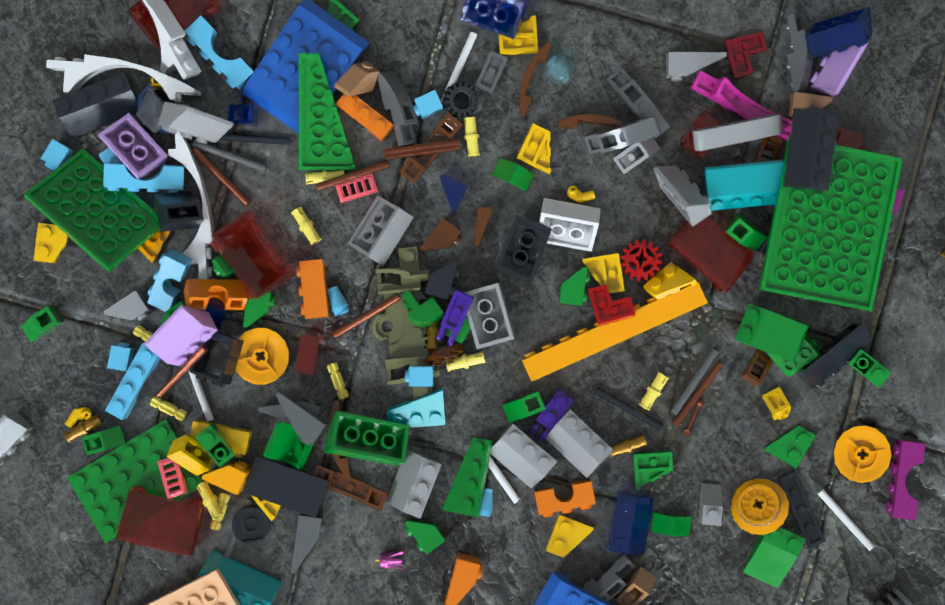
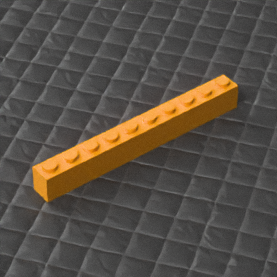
(599, 338)

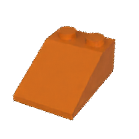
(463, 578)

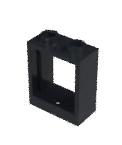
(230, 362)

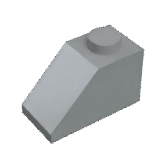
(636, 154)
(130, 307)
(710, 504)

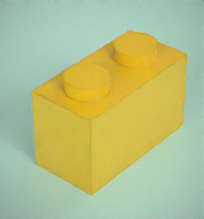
(190, 455)

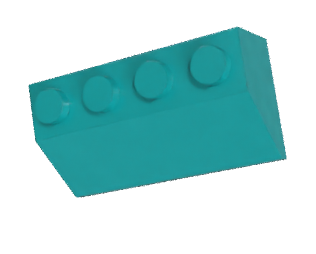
(742, 184)
(245, 582)

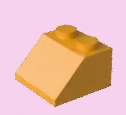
(229, 477)

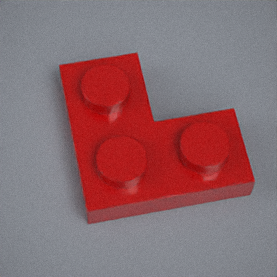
(607, 310)

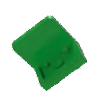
(808, 351)
(286, 446)

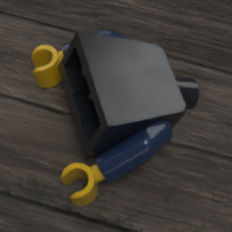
(150, 107)

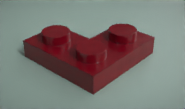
(739, 51)

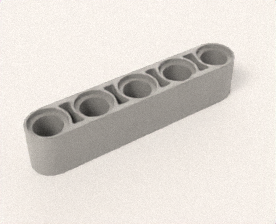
(737, 132)

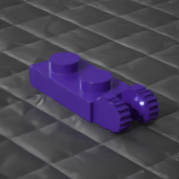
(455, 315)
(552, 414)

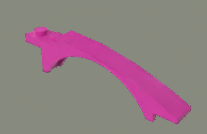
(733, 100)

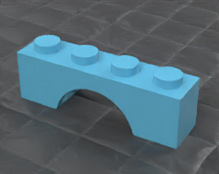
(204, 36)
(117, 176)
(128, 390)

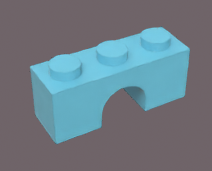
(163, 293)

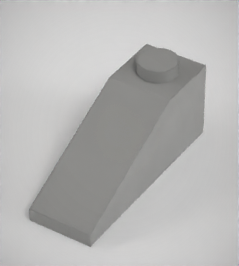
(684, 64)

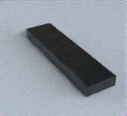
(801, 509)

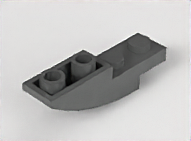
(801, 61)
(636, 98)
(402, 111)
(623, 135)
(611, 581)

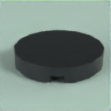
(250, 524)

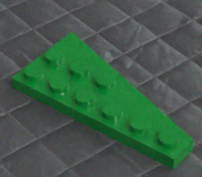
(320, 131)

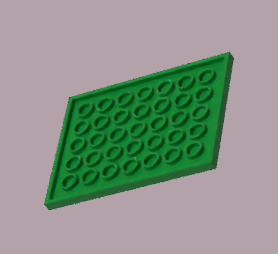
(833, 240)

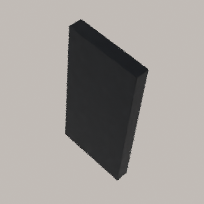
(286, 486)

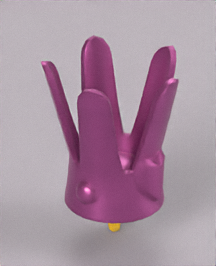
(387, 562)

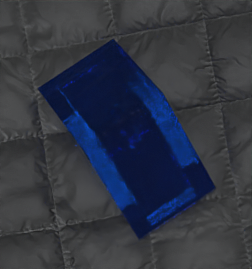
(243, 115)
(454, 192)
(217, 311)

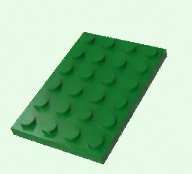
(96, 219)
(106, 481)

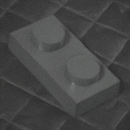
(491, 72)

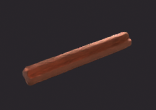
(421, 149)

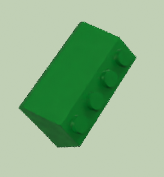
(367, 438)

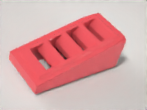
(343, 199)
(181, 481)

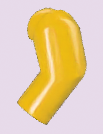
(578, 196)
(78, 414)

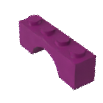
(907, 456)

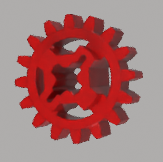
(648, 261)

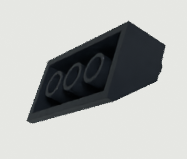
(97, 105)
(811, 149)
(835, 354)

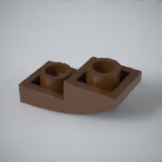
(443, 354)

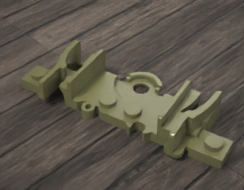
(405, 339)

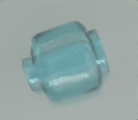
(558, 69)

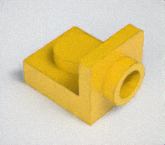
(777, 404)

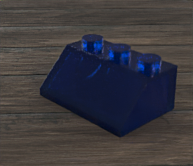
(496, 15)
(840, 33)
(629, 523)

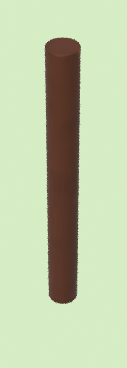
(210, 166)
(352, 175)
(365, 316)
(181, 371)
(697, 394)

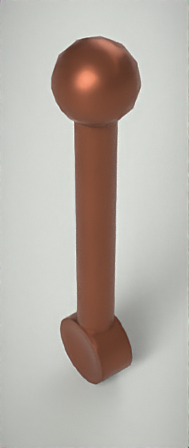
(686, 432)

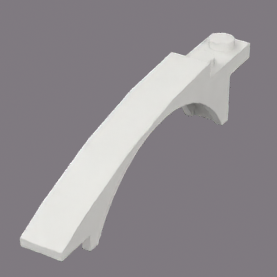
(174, 51)
(82, 70)
(199, 248)

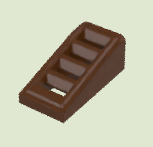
(761, 152)
(482, 219)
(747, 376)

